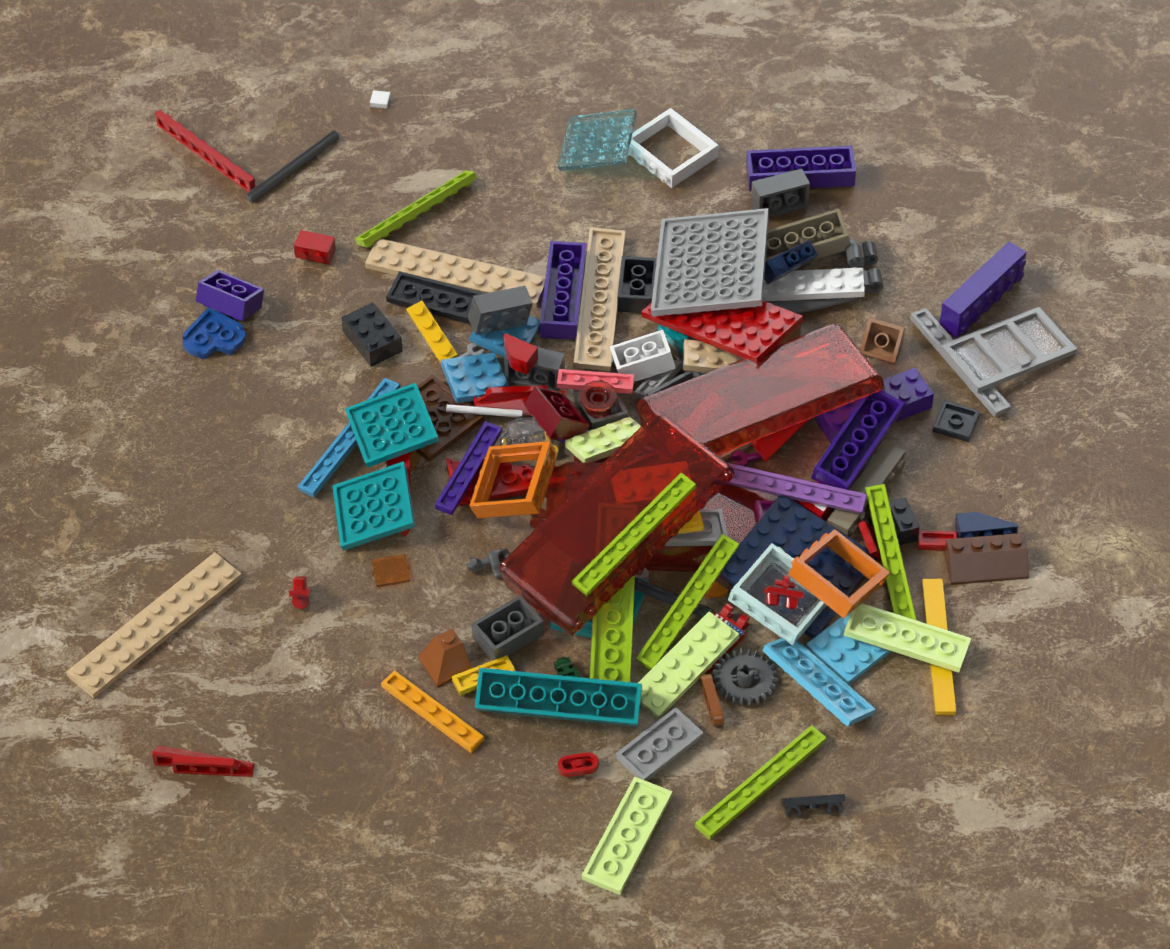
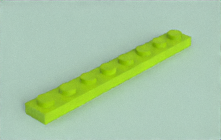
(420, 206)
(634, 534)
(890, 551)
(687, 602)
(760, 782)

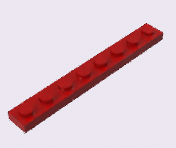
(204, 151)

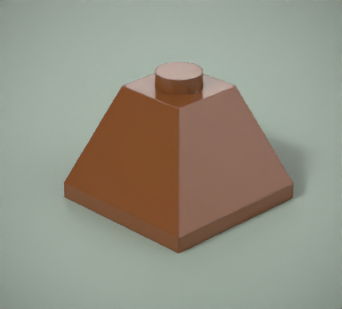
(444, 657)

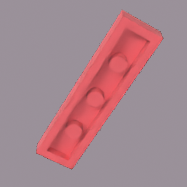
(577, 379)

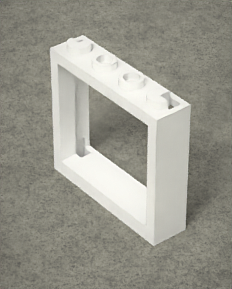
(670, 118)

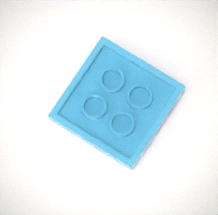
(843, 654)

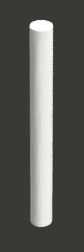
(483, 411)

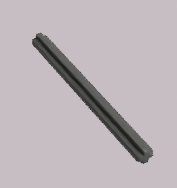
(292, 166)

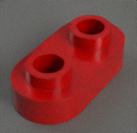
(577, 764)

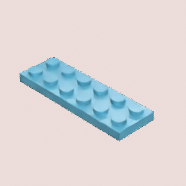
(819, 681)

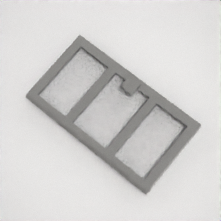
(1008, 349)

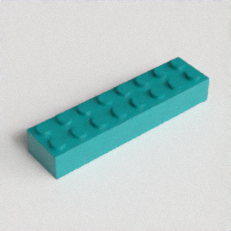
(558, 697)

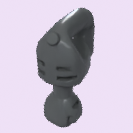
(493, 560)

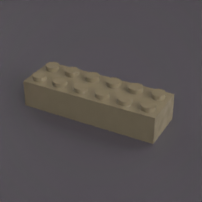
(824, 231)

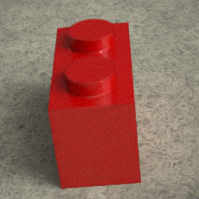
(314, 247)

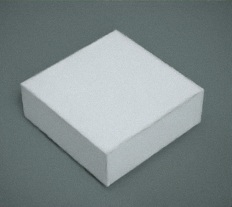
(380, 99)

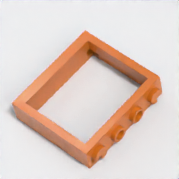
(540, 451)
(824, 589)

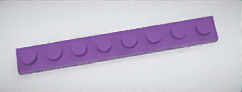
(798, 489)

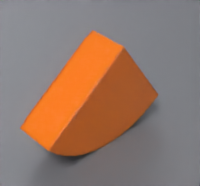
(716, 590)

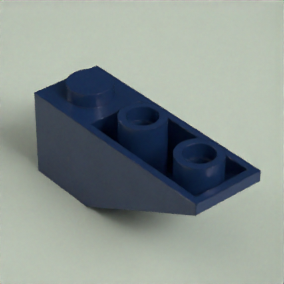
(788, 261)
(978, 524)

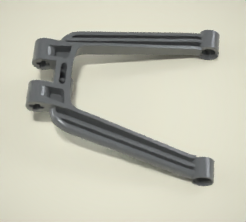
(857, 257)

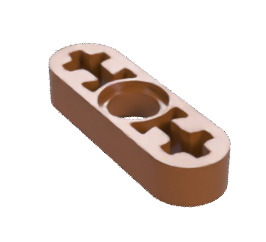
(711, 700)

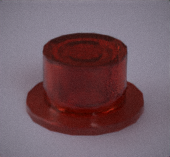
(597, 398)

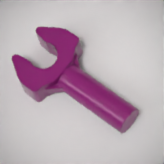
(745, 458)

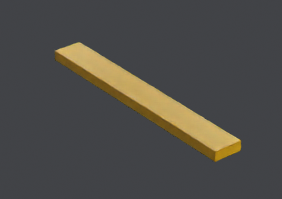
(941, 677)

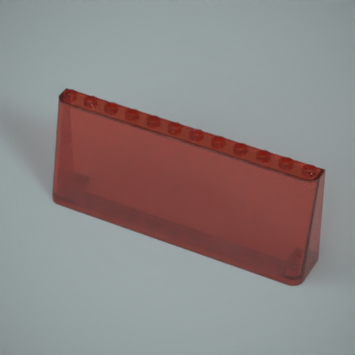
(764, 397)
(600, 510)

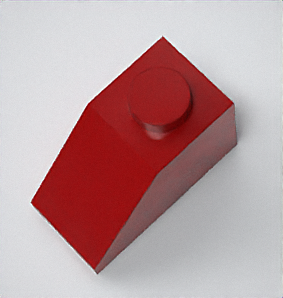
(520, 354)

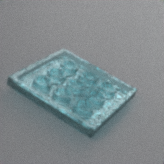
(597, 140)

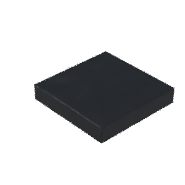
(956, 421)

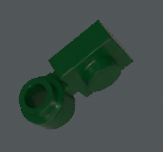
(565, 668)

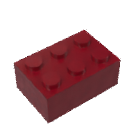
(555, 414)

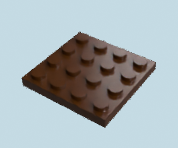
(448, 425)

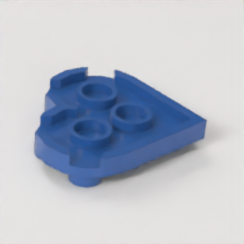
(213, 333)

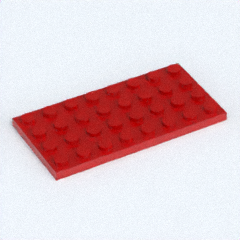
(740, 331)

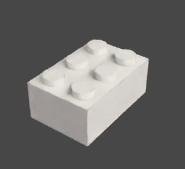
(643, 356)

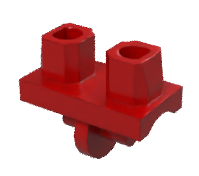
(300, 592)
(774, 593)

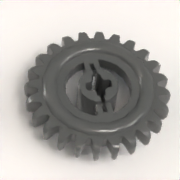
(746, 666)

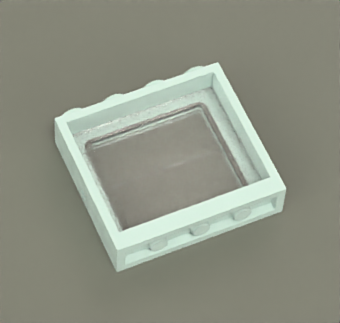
(750, 598)

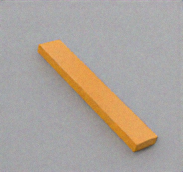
(433, 711)

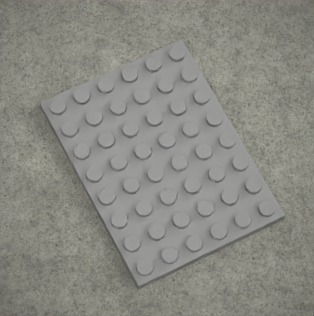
(711, 262)

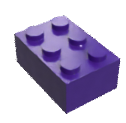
(229, 295)

